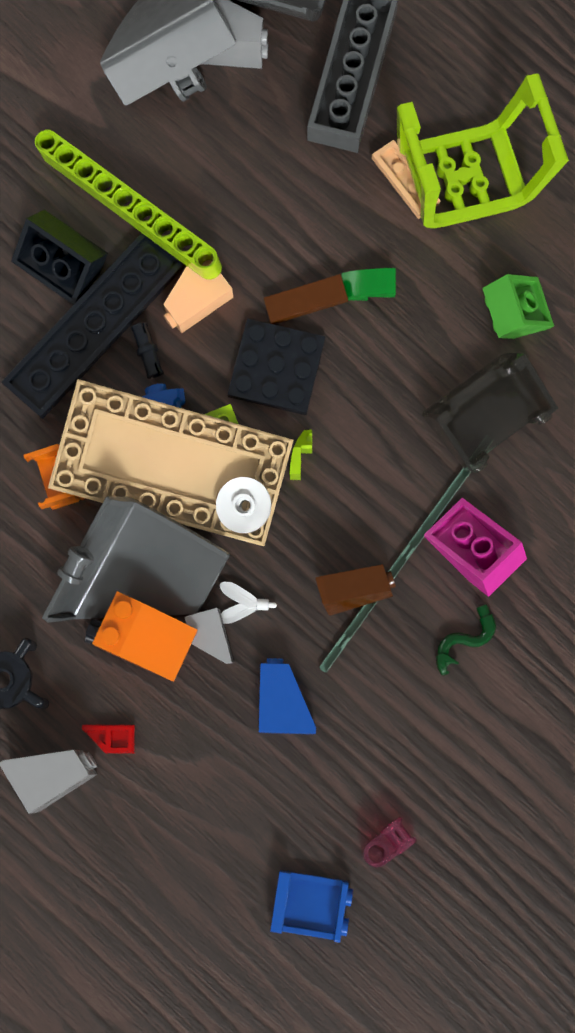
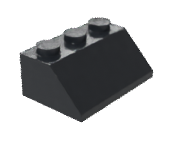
(58, 256)

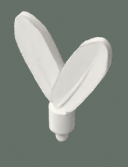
(247, 601)

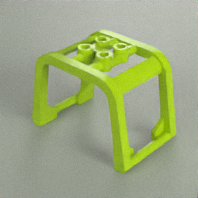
(424, 176)

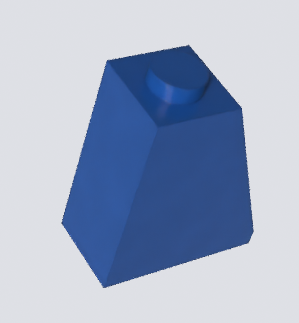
(281, 701)

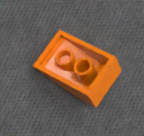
(145, 636)

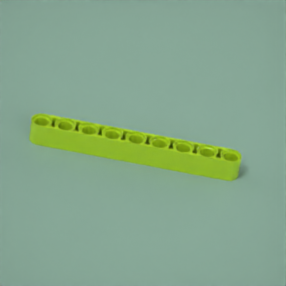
(135, 211)

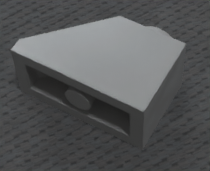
(211, 634)

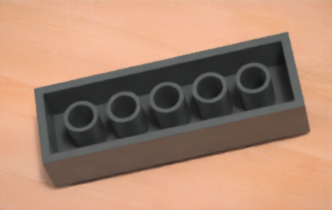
(351, 73)

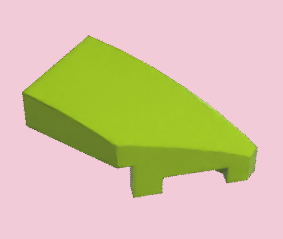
(302, 445)

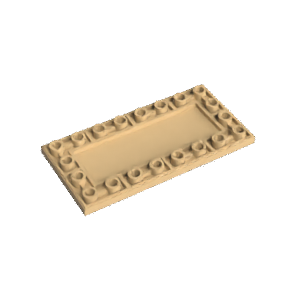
(163, 457)

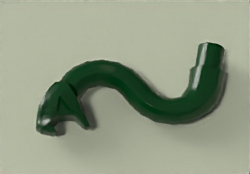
(488, 623)

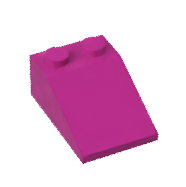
(476, 546)

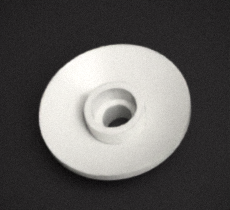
(230, 505)

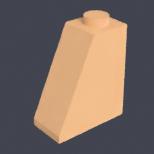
(195, 298)

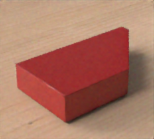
(112, 738)

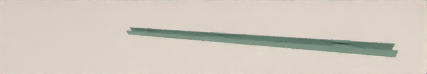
(397, 566)

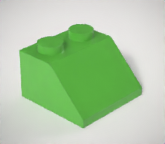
(517, 306)

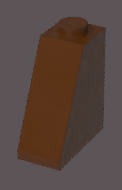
(354, 588)

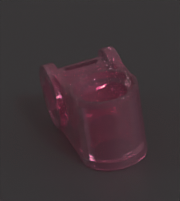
(389, 842)

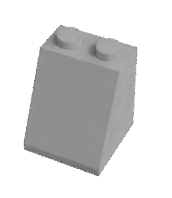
(250, 38)
(48, 777)

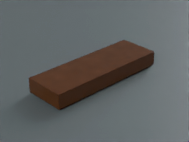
(306, 299)

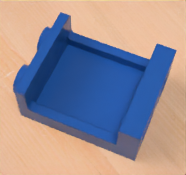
(311, 906)

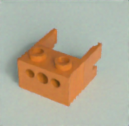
(46, 460)

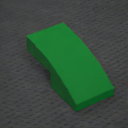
(370, 283)

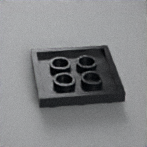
(276, 366)

